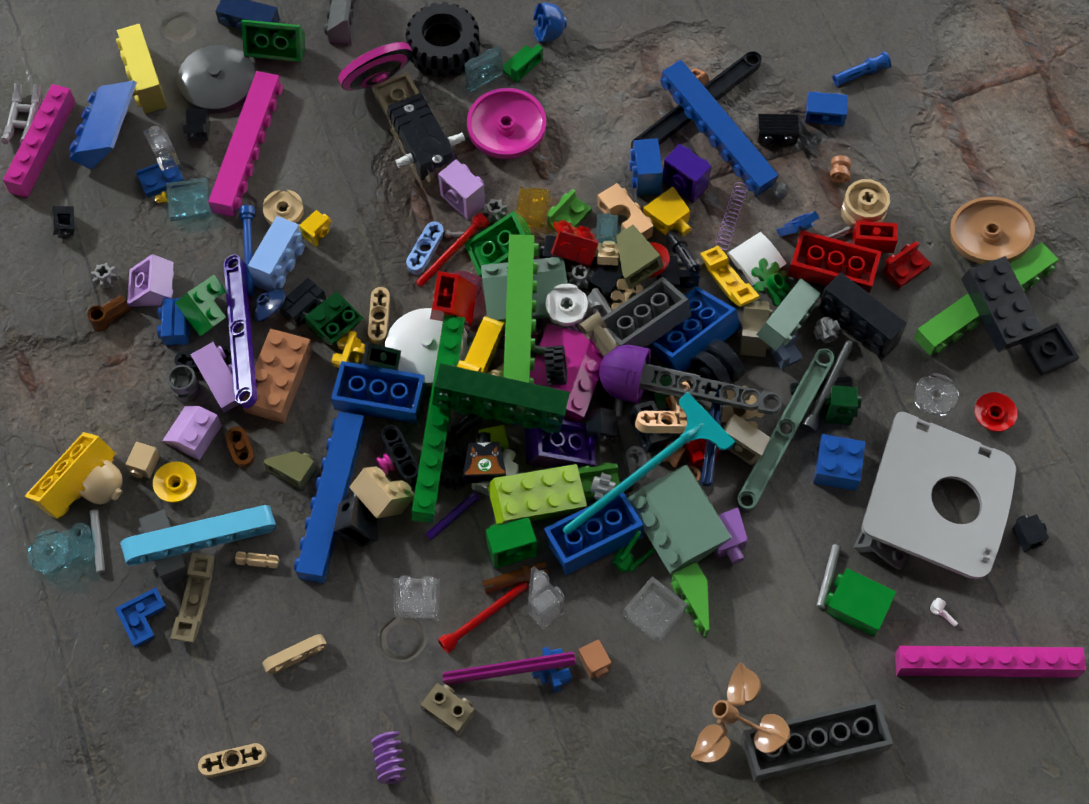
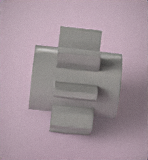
(494, 210)
(104, 276)
(579, 276)
(826, 330)
(602, 486)

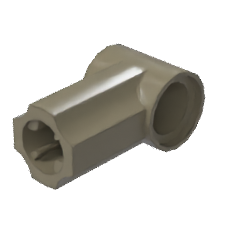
(596, 330)

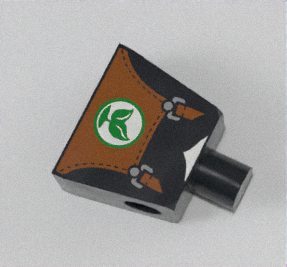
(483, 460)

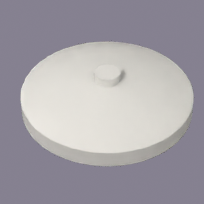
(419, 343)

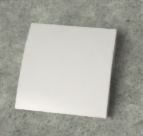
(751, 251)

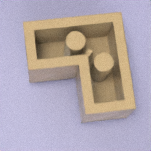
(380, 494)

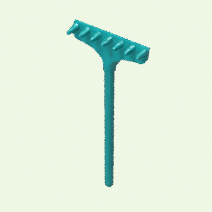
(698, 426)

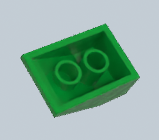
(493, 243)

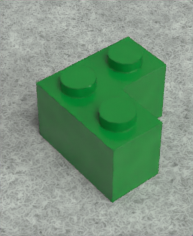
(200, 305)

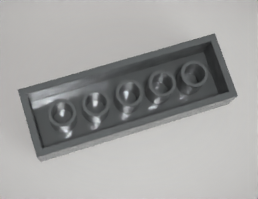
(822, 740)

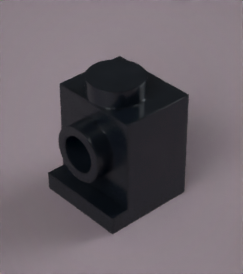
(65, 216)

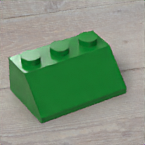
(273, 40)

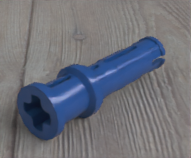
(870, 66)

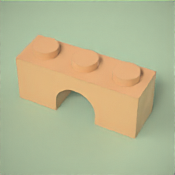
(618, 202)

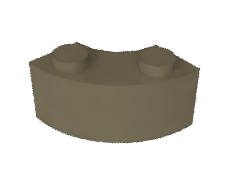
(753, 318)

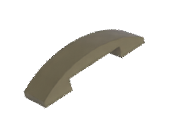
(194, 599)

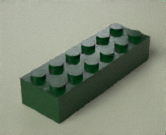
(500, 398)

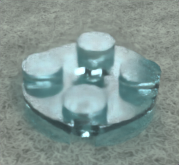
(61, 552)

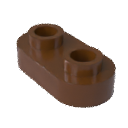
(240, 448)

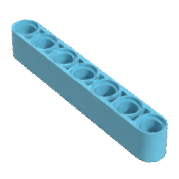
(198, 535)

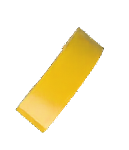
(726, 277)

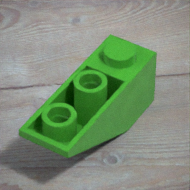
(693, 589)

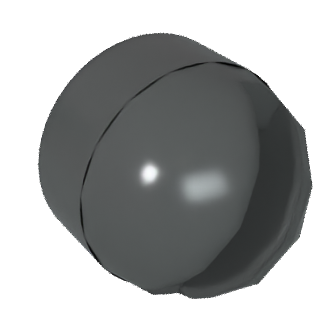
(779, 190)

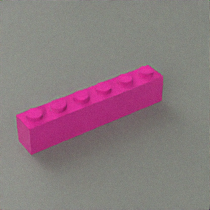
(39, 141)

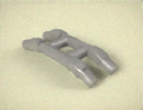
(18, 107)

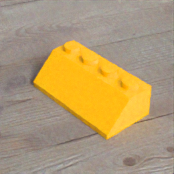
(66, 477)

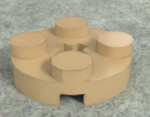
(277, 199)

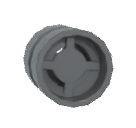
(183, 383)

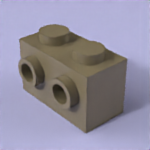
(748, 440)
(448, 708)

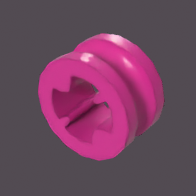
(385, 464)

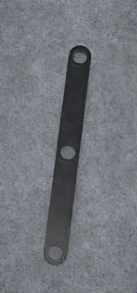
(716, 87)

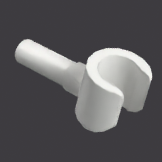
(937, 608)

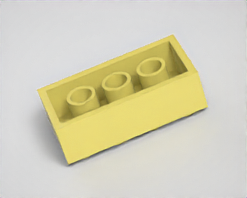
(140, 68)

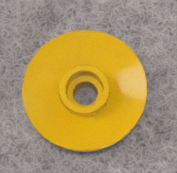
(173, 473)

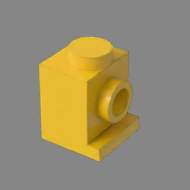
(315, 227)

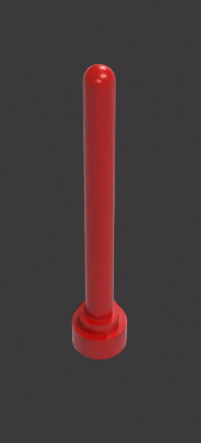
(479, 223)
(449, 641)

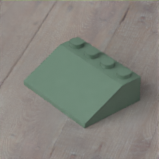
(494, 280)
(679, 519)

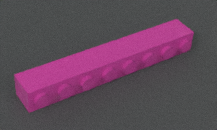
(245, 144)
(990, 661)

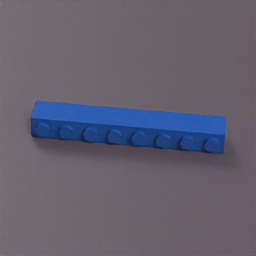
(718, 128)
(331, 490)

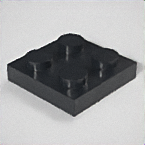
(1050, 350)

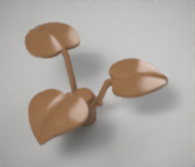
(771, 734)

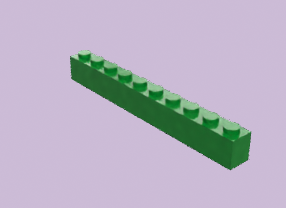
(436, 427)

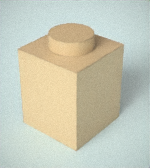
(142, 460)

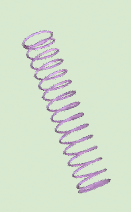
(738, 190)

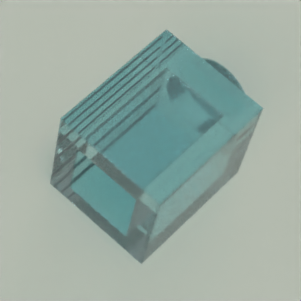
(606, 227)

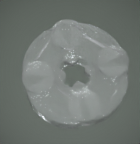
(933, 405)

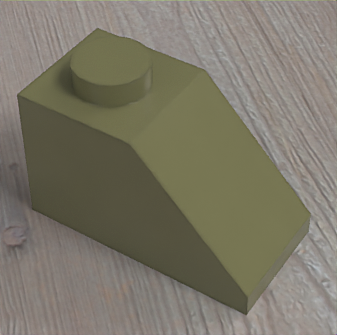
(292, 467)

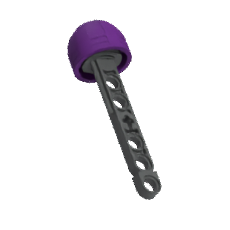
(628, 373)

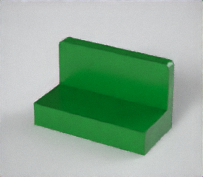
(523, 62)

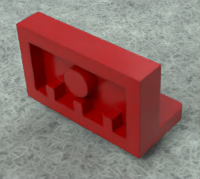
(906, 265)

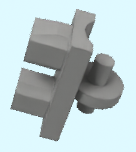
(597, 304)

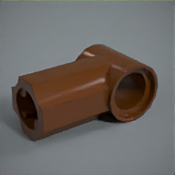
(108, 312)

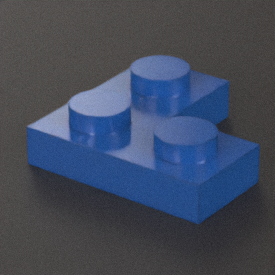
(135, 615)

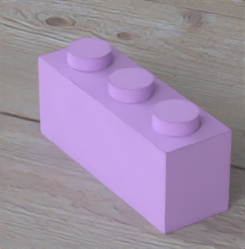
(216, 374)

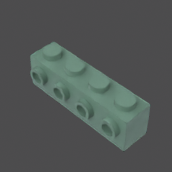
(788, 315)

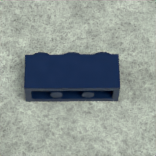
(234, 11)

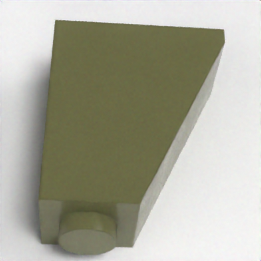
(637, 256)

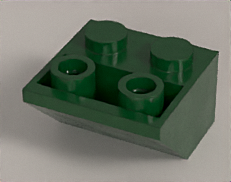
(333, 319)

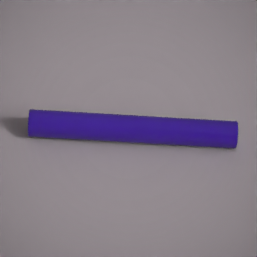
(441, 525)

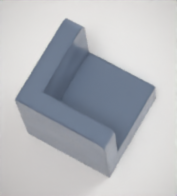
(786, 355)

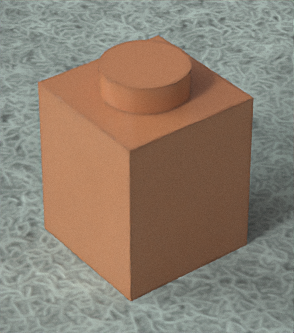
(595, 659)

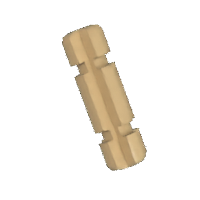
(257, 559)

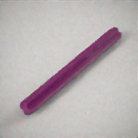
(509, 668)

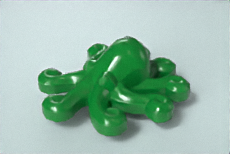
(771, 282)

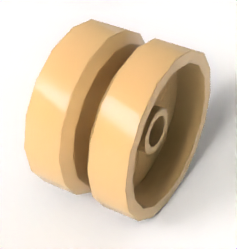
(865, 202)

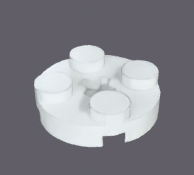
(559, 314)

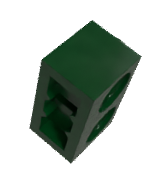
(842, 405)

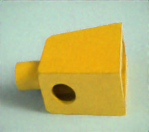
(669, 213)

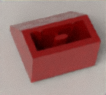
(453, 297)

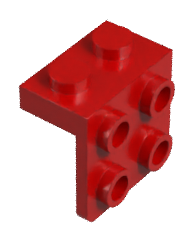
(574, 243)

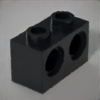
(649, 441)

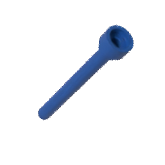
(246, 214)

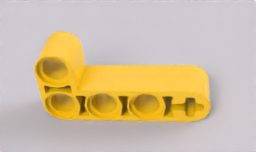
(484, 345)

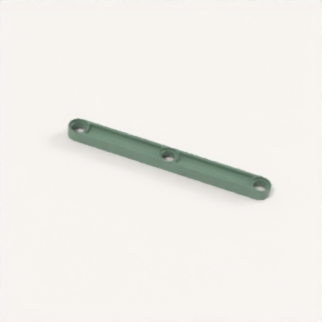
(779, 441)

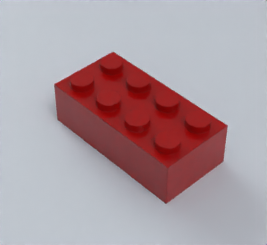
(823, 258)

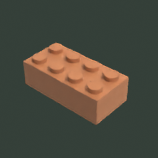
(279, 374)

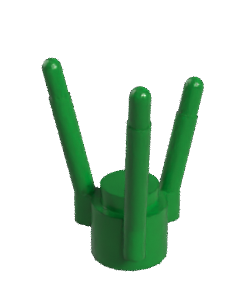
(624, 559)

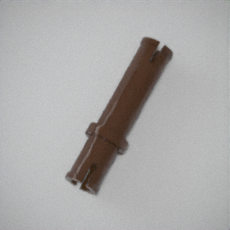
(512, 577)

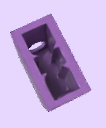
(732, 548)

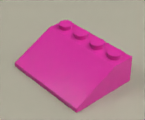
(582, 368)

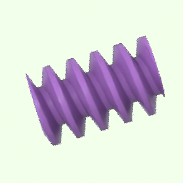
(387, 758)

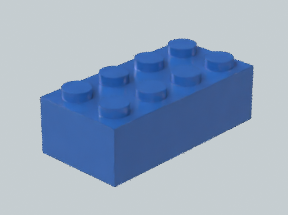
(379, 392)
(595, 538)

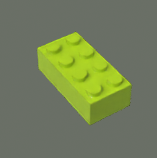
(537, 494)

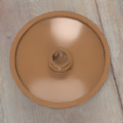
(992, 229)

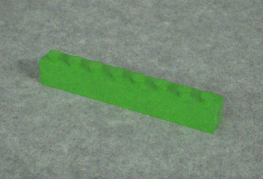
(520, 308)
(963, 316)

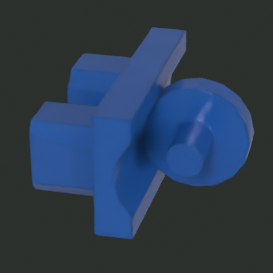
(557, 678)

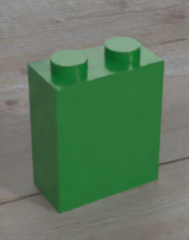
(859, 601)

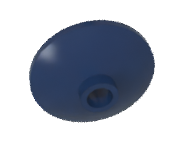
(268, 304)

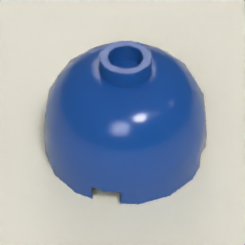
(549, 22)

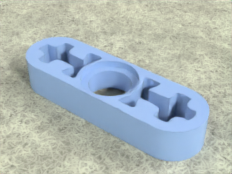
(425, 239)

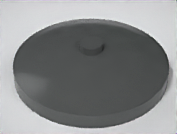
(216, 78)

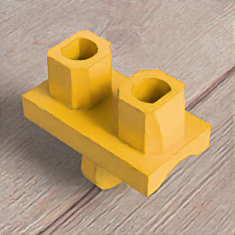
(352, 348)

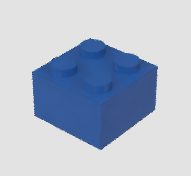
(646, 167)
(839, 462)

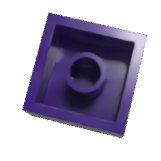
(686, 173)

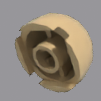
(103, 484)

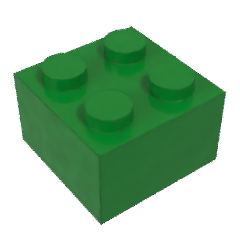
(511, 542)

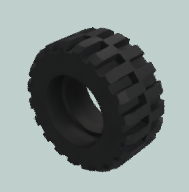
(442, 20)

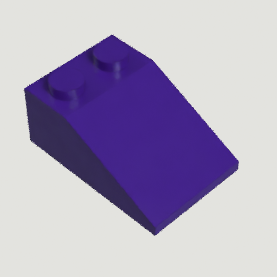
(560, 449)

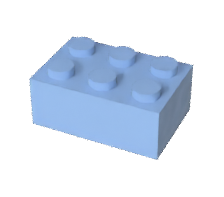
(276, 254)

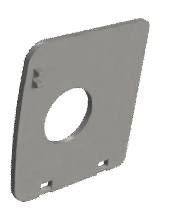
(902, 505)

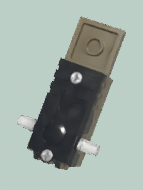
(415, 129)

